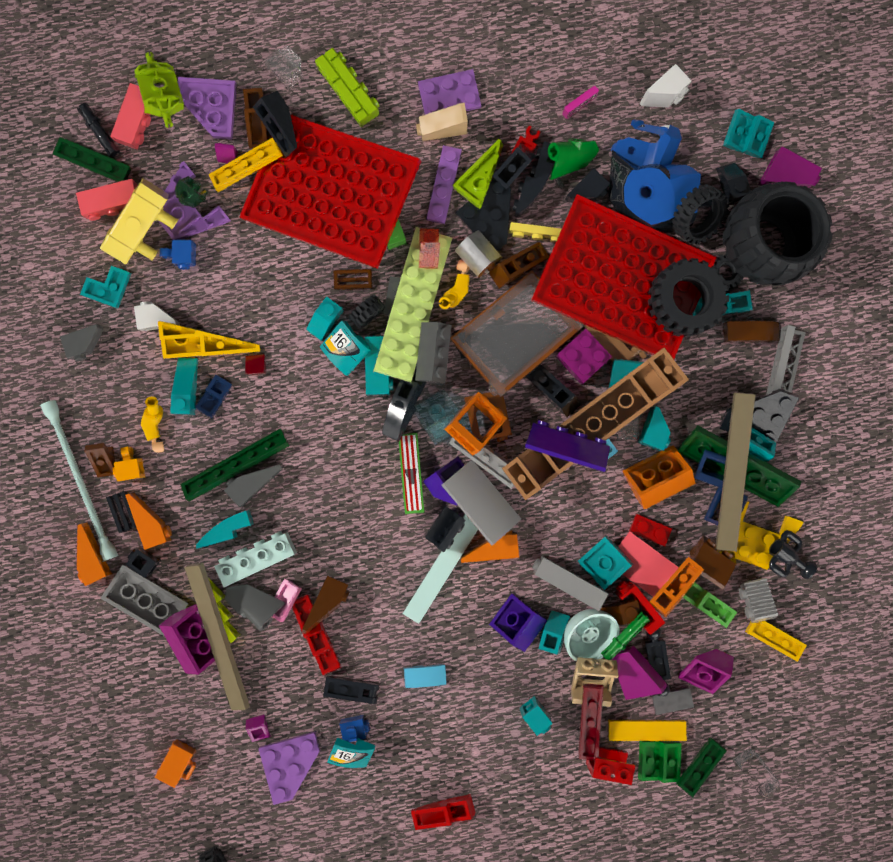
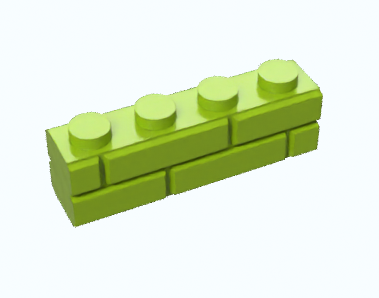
(347, 87)

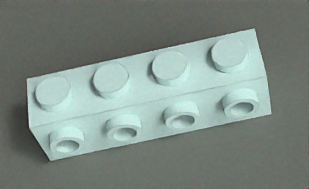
(253, 560)

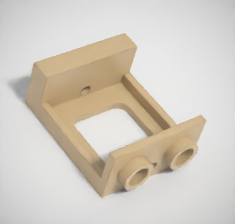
(589, 667)

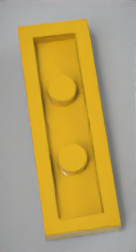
(776, 639)

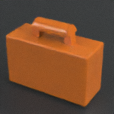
(175, 764)

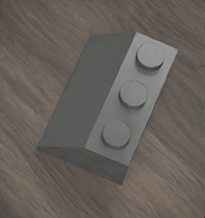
(433, 352)

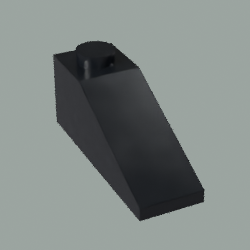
(277, 119)
(553, 390)

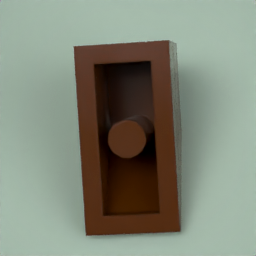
(623, 611)

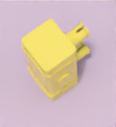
(134, 222)

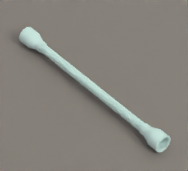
(51, 411)

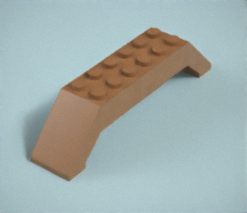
(601, 418)

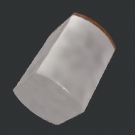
(478, 254)

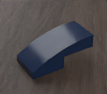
(214, 396)

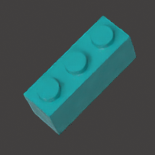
(375, 382)

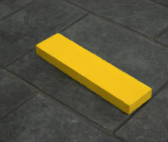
(245, 165)
(647, 730)

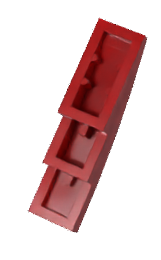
(317, 637)

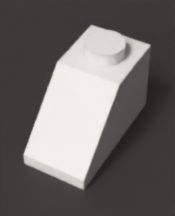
(149, 314)

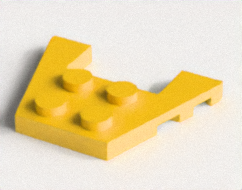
(755, 541)

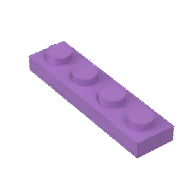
(444, 184)

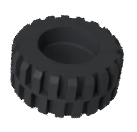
(708, 284)

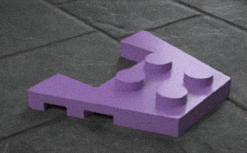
(189, 219)

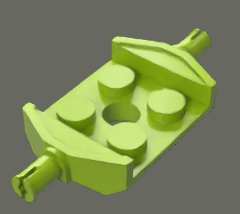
(159, 101)

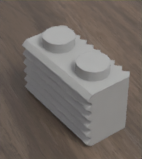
(758, 600)

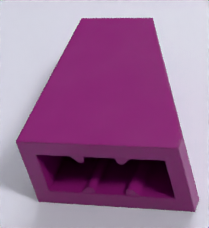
(790, 167)
(637, 675)

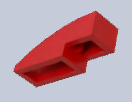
(443, 812)

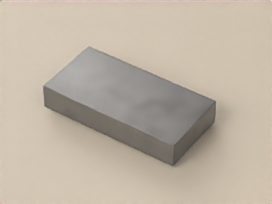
(676, 700)

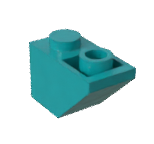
(554, 632)

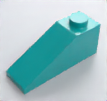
(184, 387)

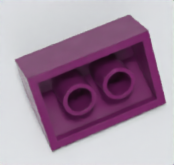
(188, 640)

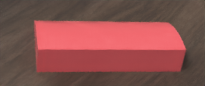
(649, 567)

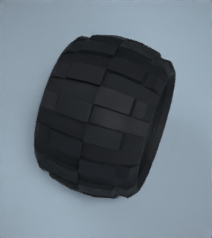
(799, 218)

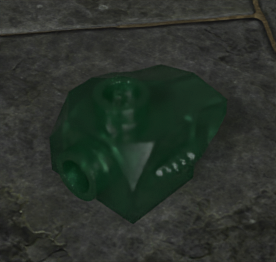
(188, 192)

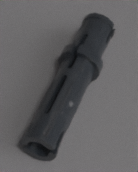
(96, 127)

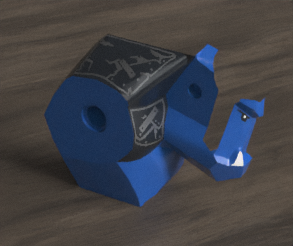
(646, 182)

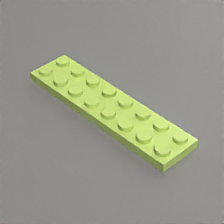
(410, 308)

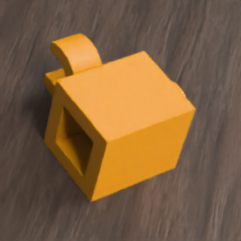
(129, 467)

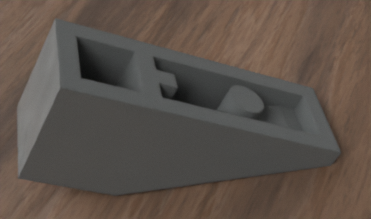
(247, 486)

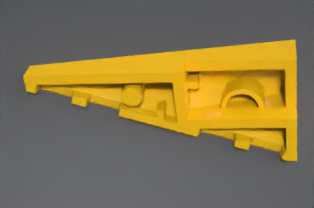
(187, 342)

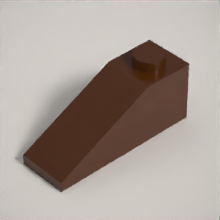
(518, 264)
(328, 600)

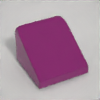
(225, 152)
(257, 728)

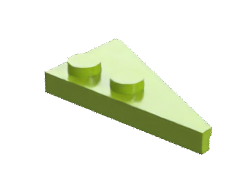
(476, 180)

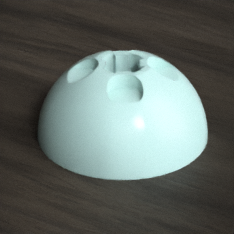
(589, 634)

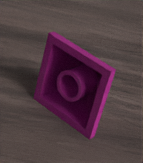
(708, 670)

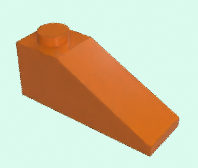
(149, 525)
(503, 549)
(89, 560)
(676, 587)

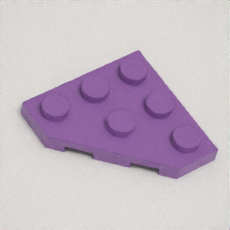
(211, 104)
(288, 764)

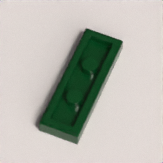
(701, 767)

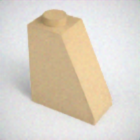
(443, 123)

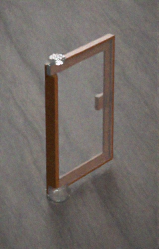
(513, 336)

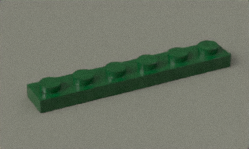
(234, 465)

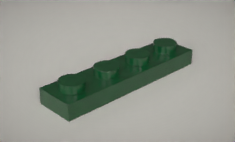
(91, 160)

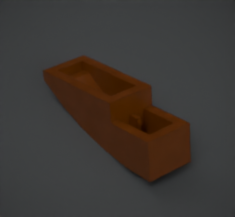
(256, 130)
(750, 331)

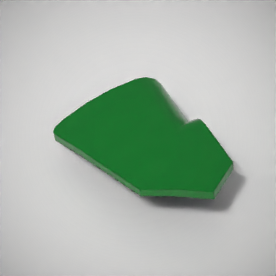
(571, 155)

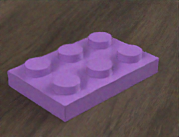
(449, 91)

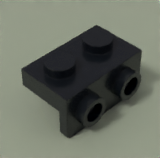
(445, 529)

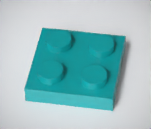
(605, 562)

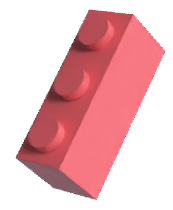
(131, 119)
(105, 199)

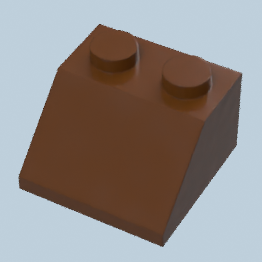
(716, 563)

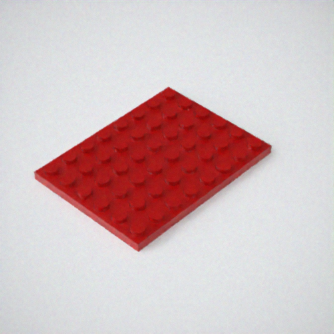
(333, 192)
(605, 272)

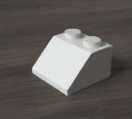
(667, 89)

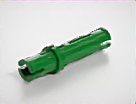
(619, 643)

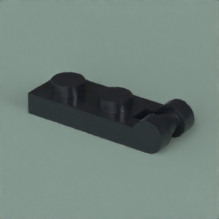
(350, 689)

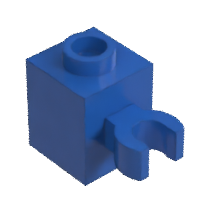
(182, 253)
(354, 728)

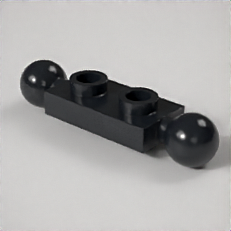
(658, 658)

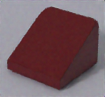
(255, 365)

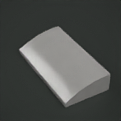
(481, 502)
(142, 599)

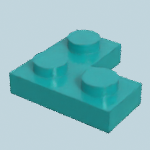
(109, 292)

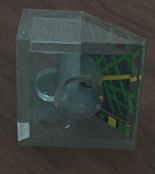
(437, 414)

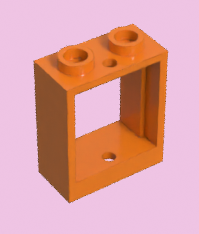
(463, 436)

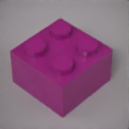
(583, 356)

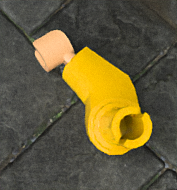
(456, 294)
(150, 421)

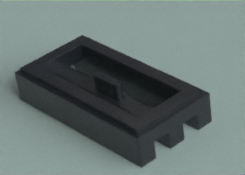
(115, 514)

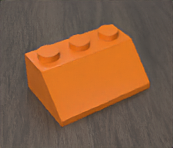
(659, 477)

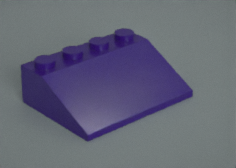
(568, 446)

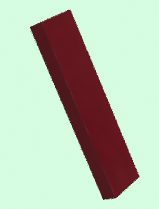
(590, 721)

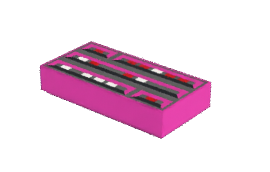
(580, 102)

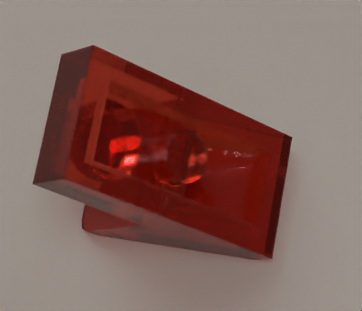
(429, 248)

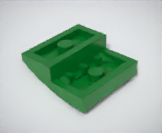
(659, 761)

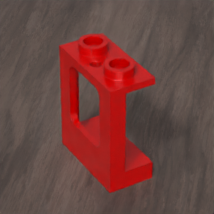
(625, 589)
(612, 762)

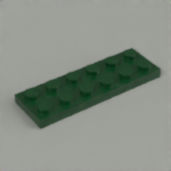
(761, 476)

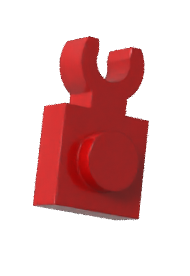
(528, 141)

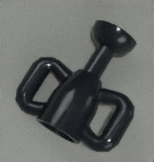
(787, 554)

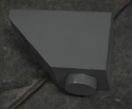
(81, 342)

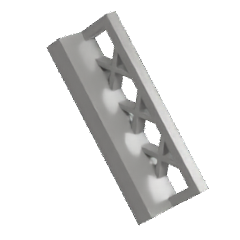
(781, 359)
(488, 460)

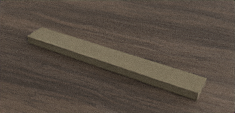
(735, 471)
(217, 636)

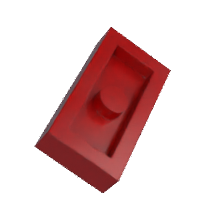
(650, 530)

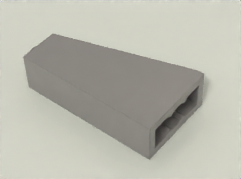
(570, 583)

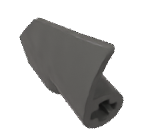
(253, 604)

